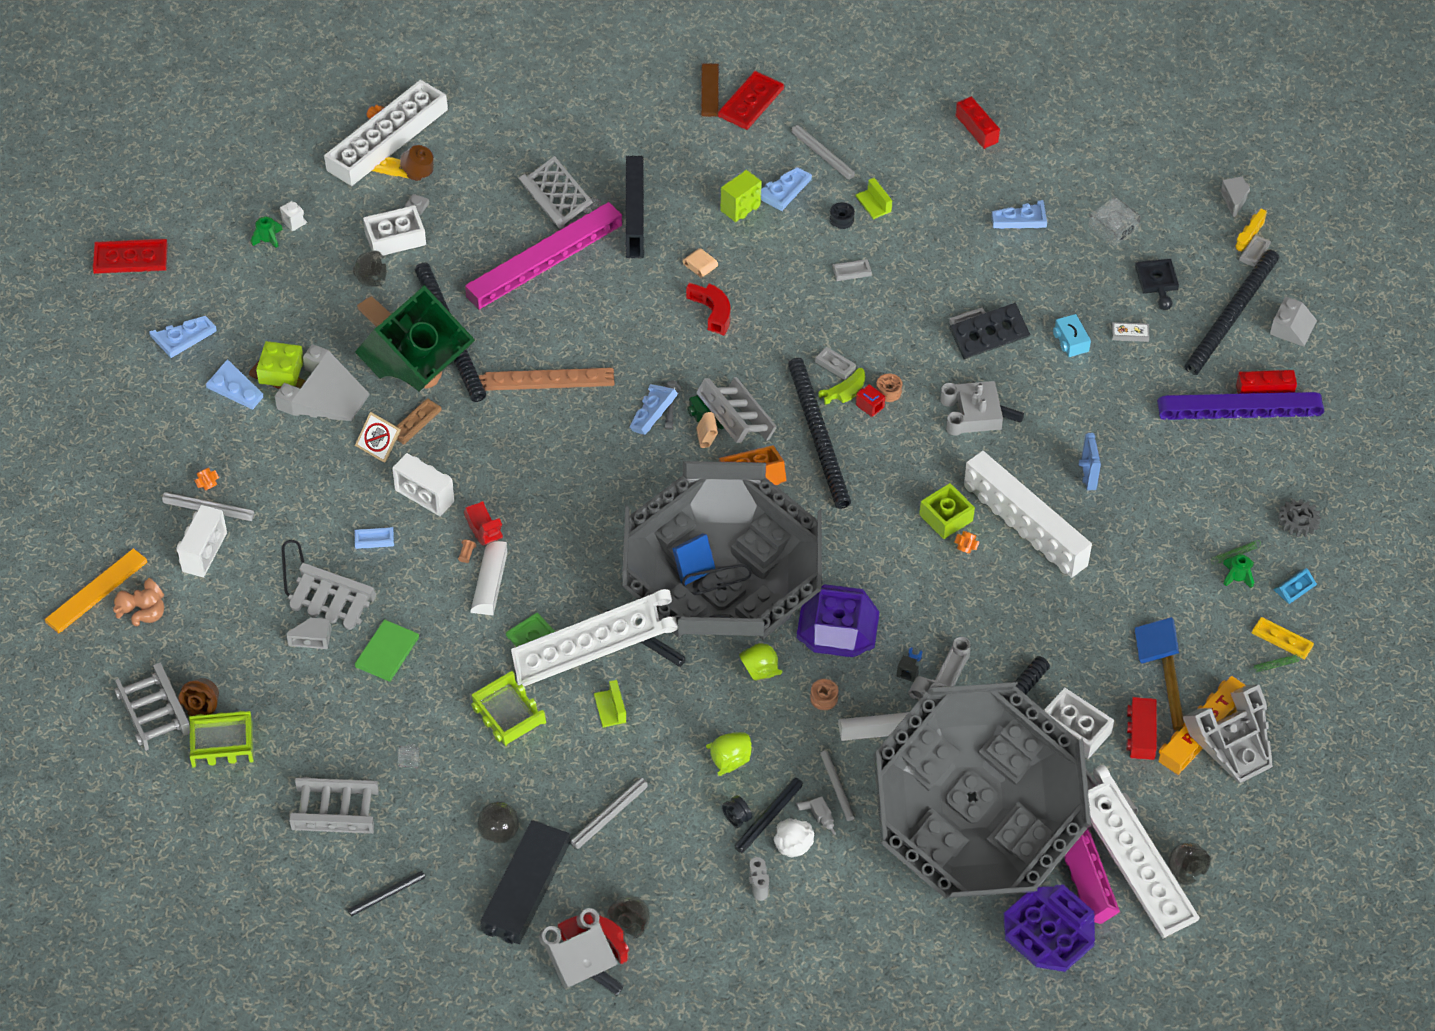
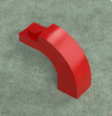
(714, 299)
(482, 525)
(612, 932)

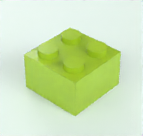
(741, 196)
(279, 364)
(947, 511)

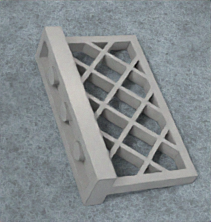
(546, 203)

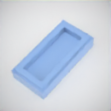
(374, 537)

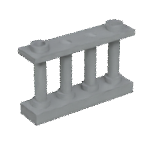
(729, 417)
(166, 692)
(334, 823)

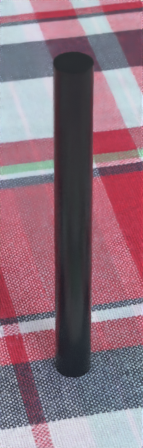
(386, 893)

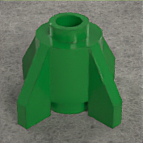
(265, 231)
(1239, 570)

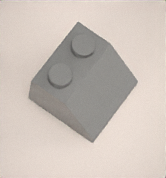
(1293, 322)

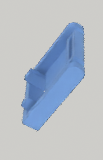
(1090, 462)

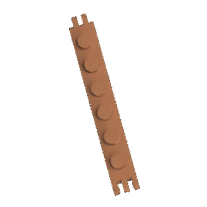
(548, 379)

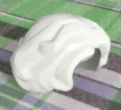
(794, 837)

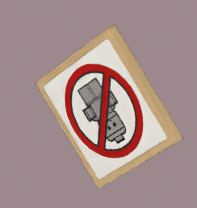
(377, 437)

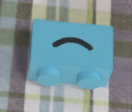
(1071, 335)

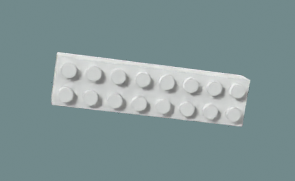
(385, 132)
(1027, 514)

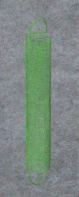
(1235, 551)
(1275, 661)

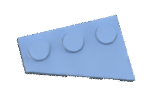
(1025, 217)
(235, 386)
(654, 405)

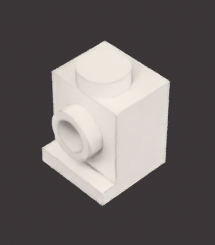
(292, 216)

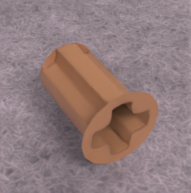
(466, 551)

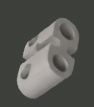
(759, 878)

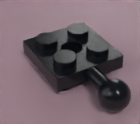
(1151, 284)

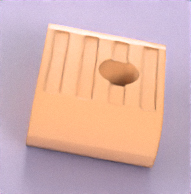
(700, 262)
(707, 430)

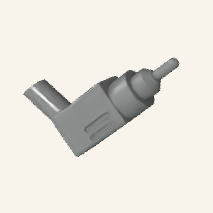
(820, 811)

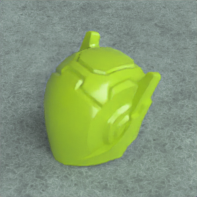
(760, 661)
(730, 751)

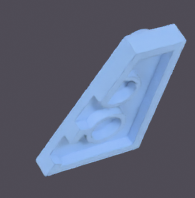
(785, 189)
(181, 337)

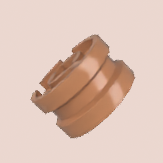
(890, 381)
(823, 701)

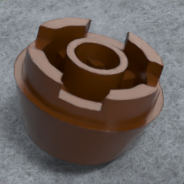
(417, 162)
(199, 697)

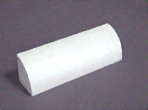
(489, 578)
(869, 726)

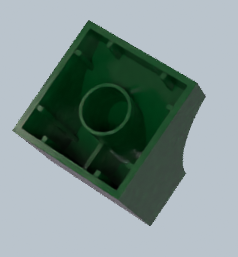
(415, 341)

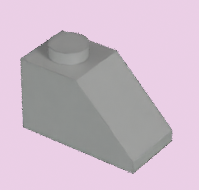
(1235, 193)
(311, 634)

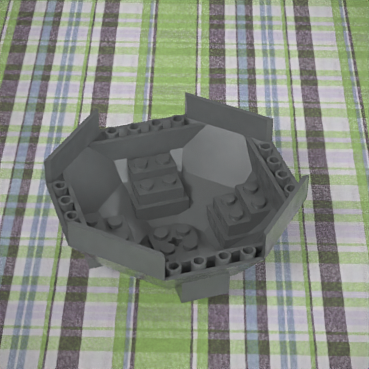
(745, 524)
(1024, 782)

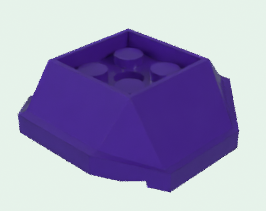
(846, 636)
(1056, 911)

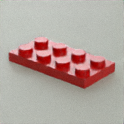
(751, 100)
(130, 256)

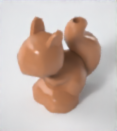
(148, 600)

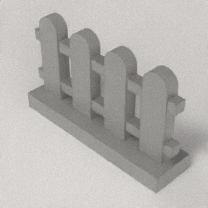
(343, 587)

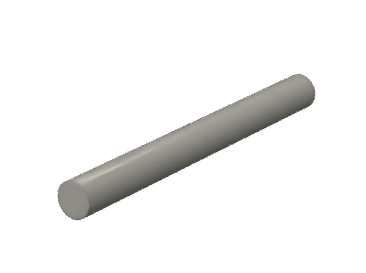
(837, 785)

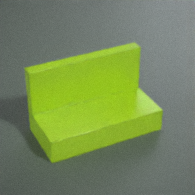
(875, 199)
(611, 705)

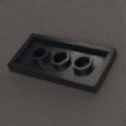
(986, 342)

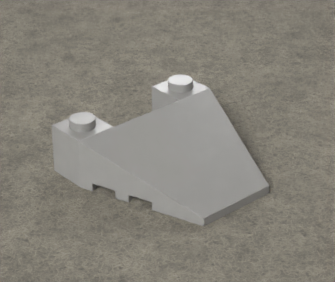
(327, 391)
(1239, 740)

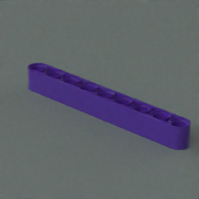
(1240, 405)

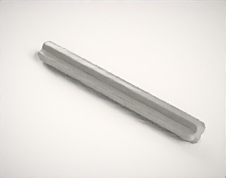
(823, 152)
(194, 503)
(609, 813)

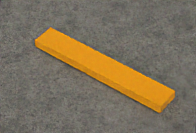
(95, 590)

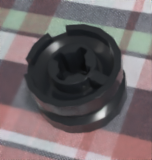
(842, 215)
(736, 811)

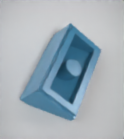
(1295, 585)

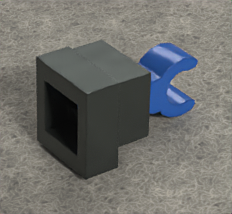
(907, 666)

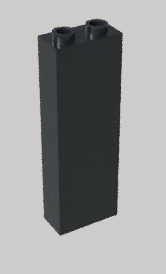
(634, 206)
(525, 882)

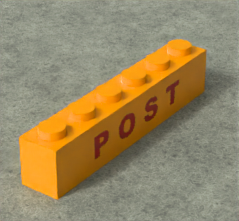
(1183, 747)

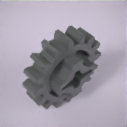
(1299, 518)

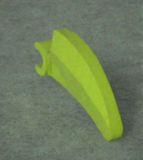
(845, 390)

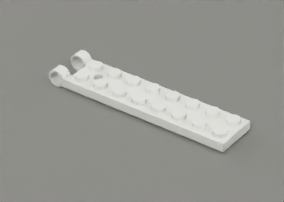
(592, 638)
(1138, 857)

